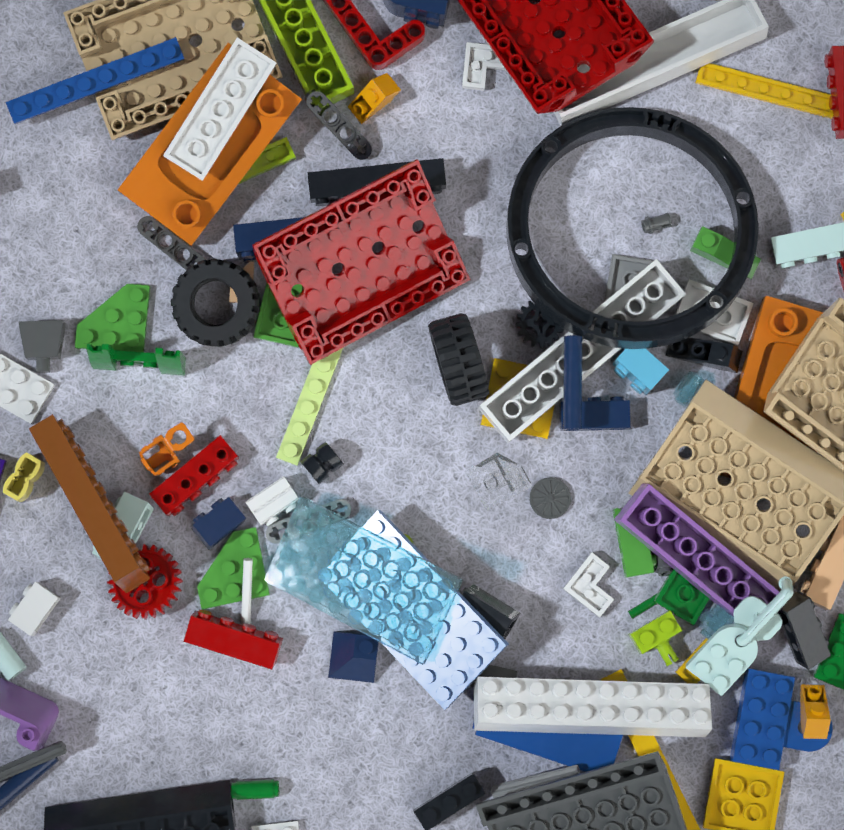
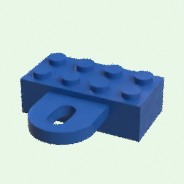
(769, 721)

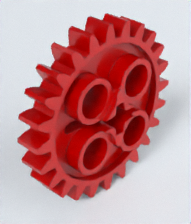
(158, 595)

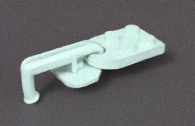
(723, 658)

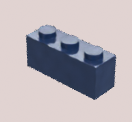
(603, 414)

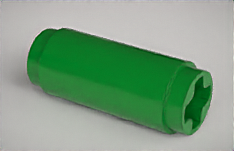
(255, 789)

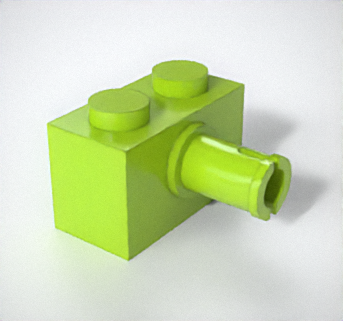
(656, 635)

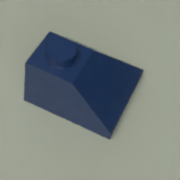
(353, 657)

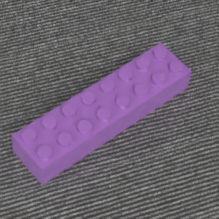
(691, 550)

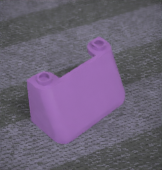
(29, 709)

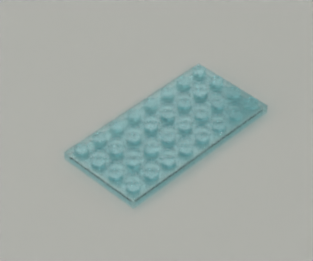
(363, 580)

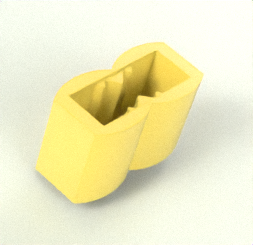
(27, 471)

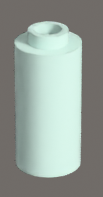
(10, 662)

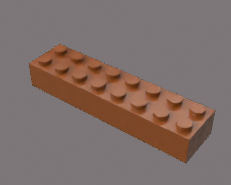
(90, 503)

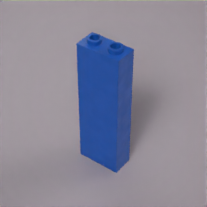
(570, 749)

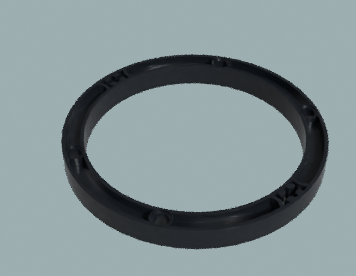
(683, 136)

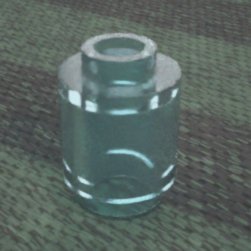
(687, 388)

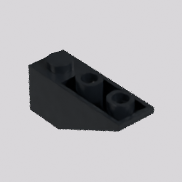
(706, 353)

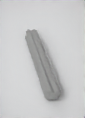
(532, 781)

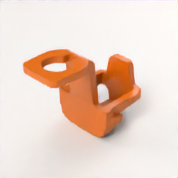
(166, 451)

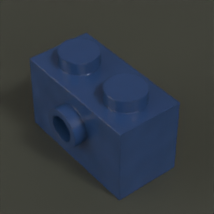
(218, 522)

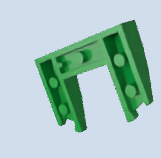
(106, 358)

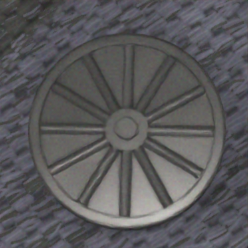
(550, 498)

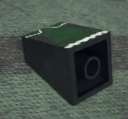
(496, 612)

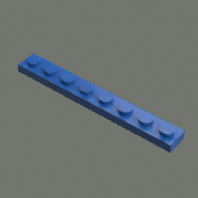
(95, 80)

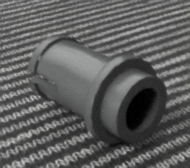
(656, 223)
(662, 568)

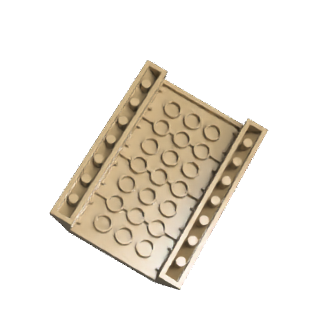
(811, 388)

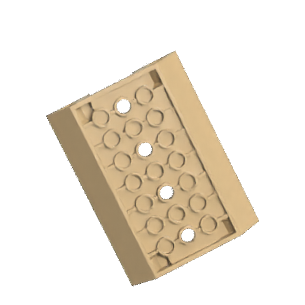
(122, 27)
(762, 465)

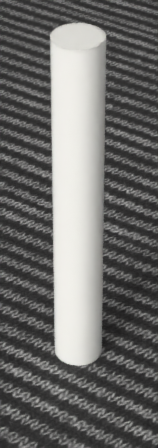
(246, 590)

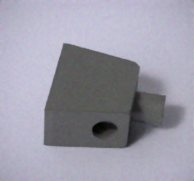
(42, 341)

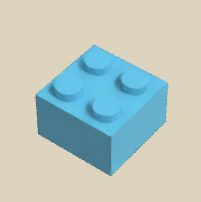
(640, 368)

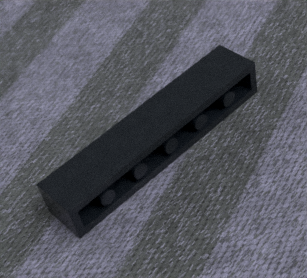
(338, 183)

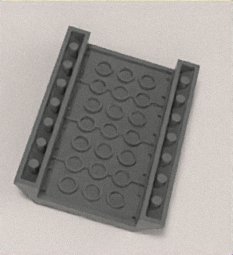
(613, 797)

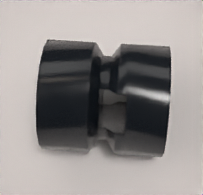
(322, 462)

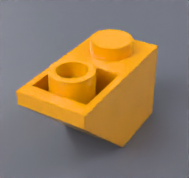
(374, 97)
(814, 712)

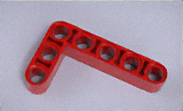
(376, 46)

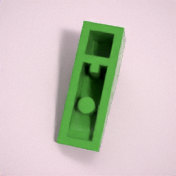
(717, 249)
(635, 556)

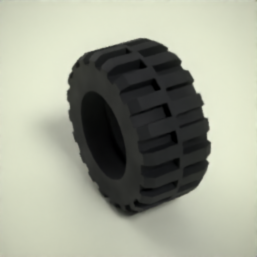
(184, 298)
(458, 359)

